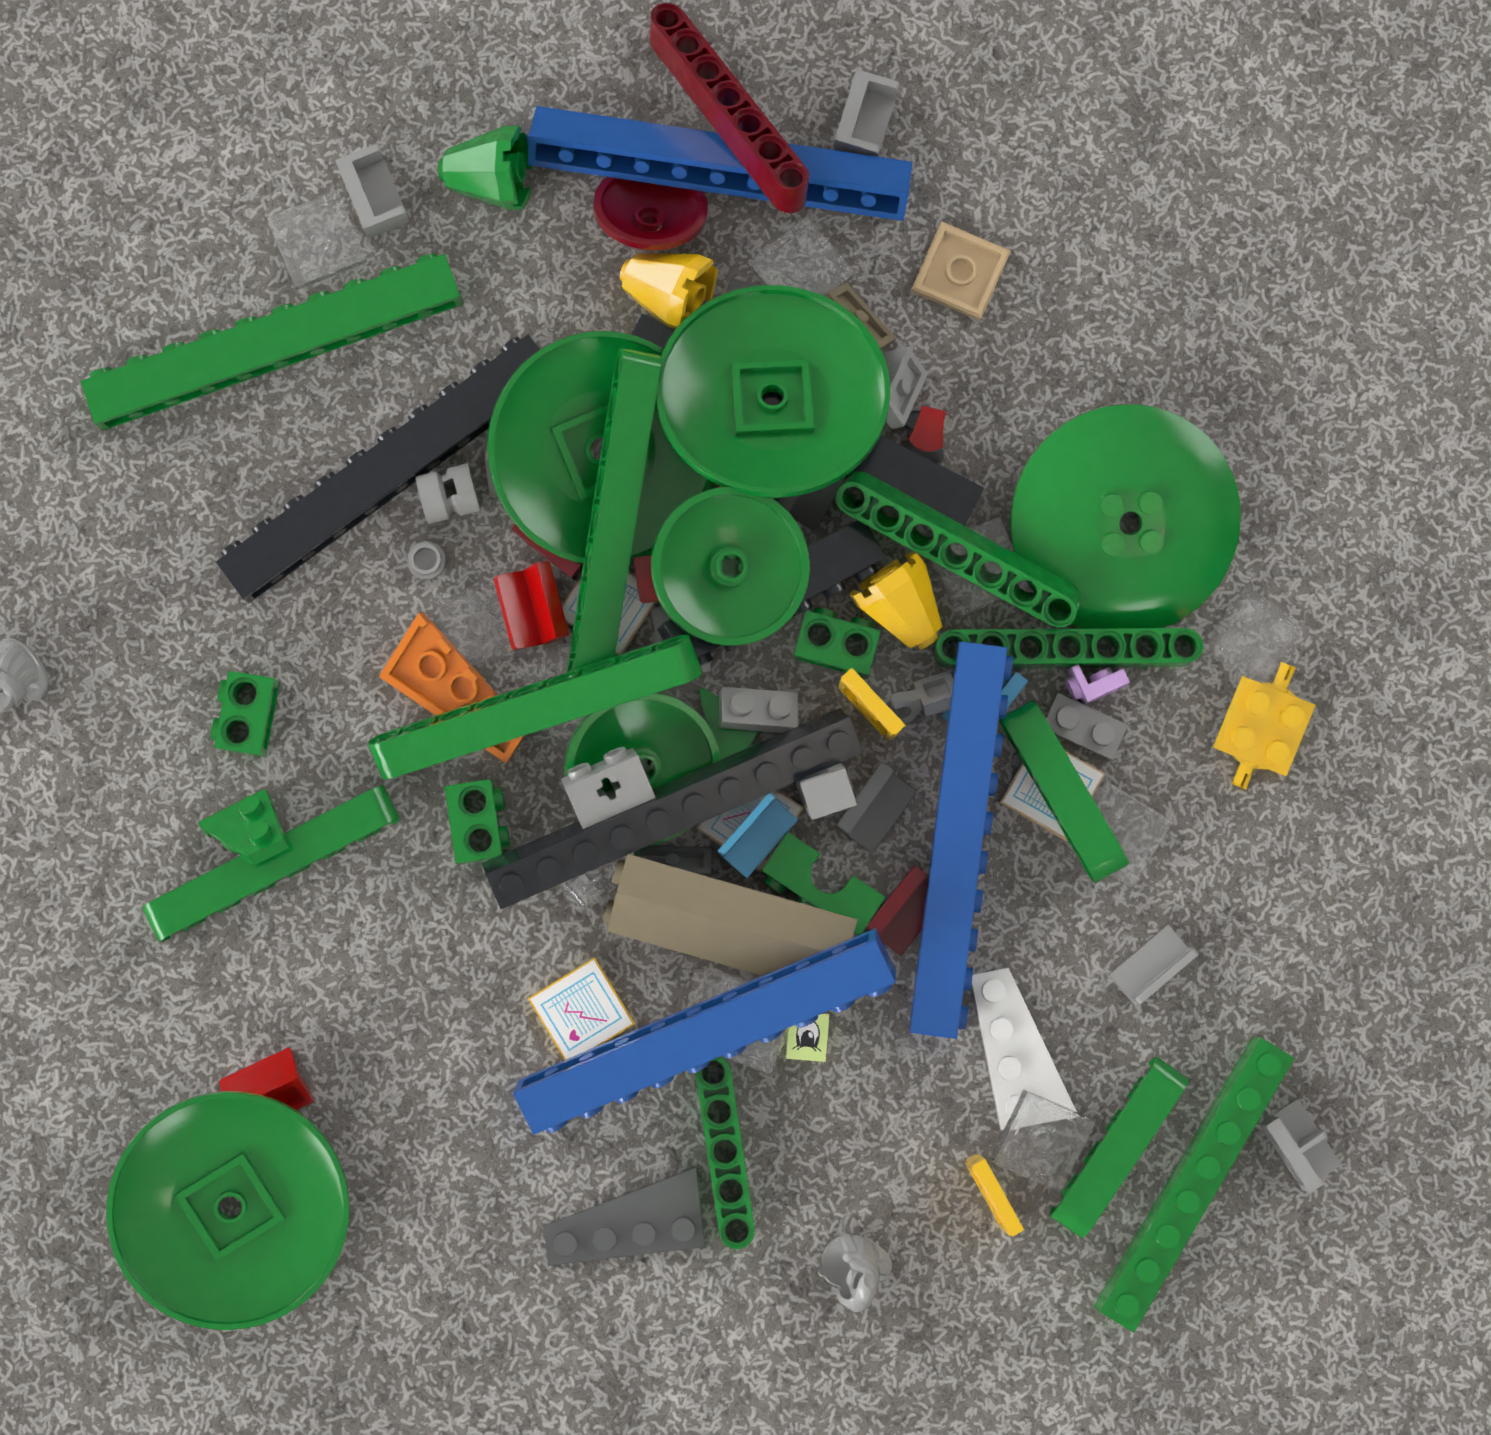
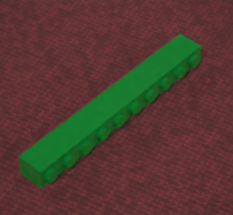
(271, 342)

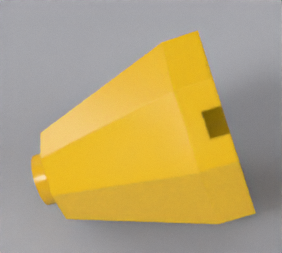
(669, 284)
(902, 601)

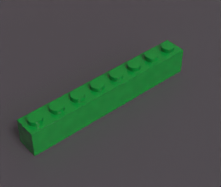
(1193, 1183)

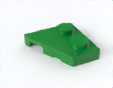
(248, 828)

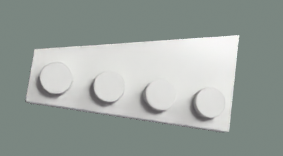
(1013, 1045)

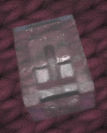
(591, 887)

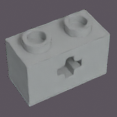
(628, 786)

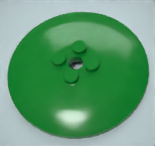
(782, 344)
(544, 441)
(1116, 464)
(214, 1265)

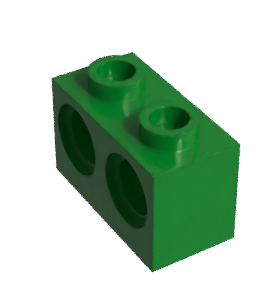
(834, 653)
(256, 715)
(466, 824)

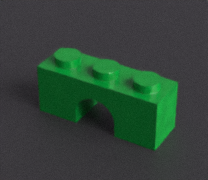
(791, 869)

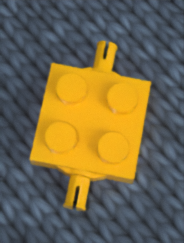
(1264, 725)

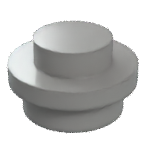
(426, 560)

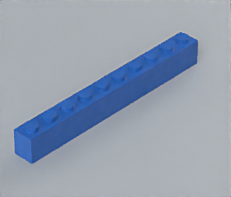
(707, 164)
(959, 839)
(706, 1032)

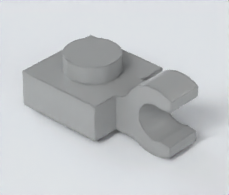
(929, 695)

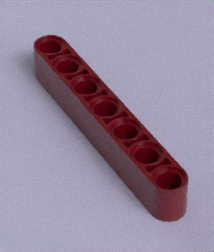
(729, 108)

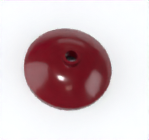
(649, 214)

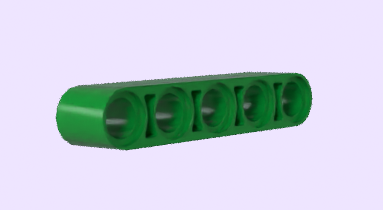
(1064, 791)
(1120, 1148)
(723, 1170)

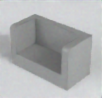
(866, 114)
(372, 191)
(826, 791)

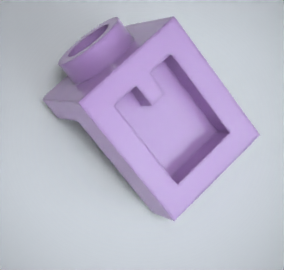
(1102, 684)

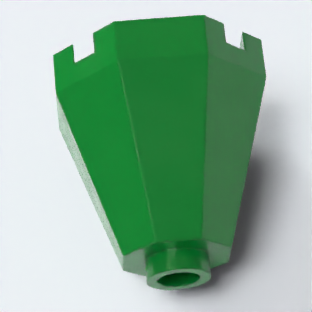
(489, 168)

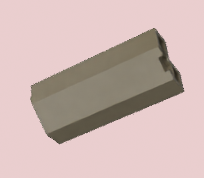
(718, 918)

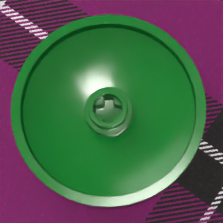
(730, 566)
(659, 728)

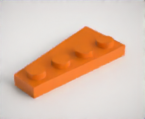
(439, 676)

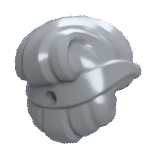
(20, 674)
(856, 1268)

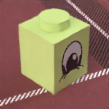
(809, 1041)

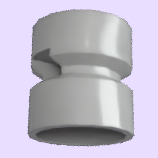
(434, 496)

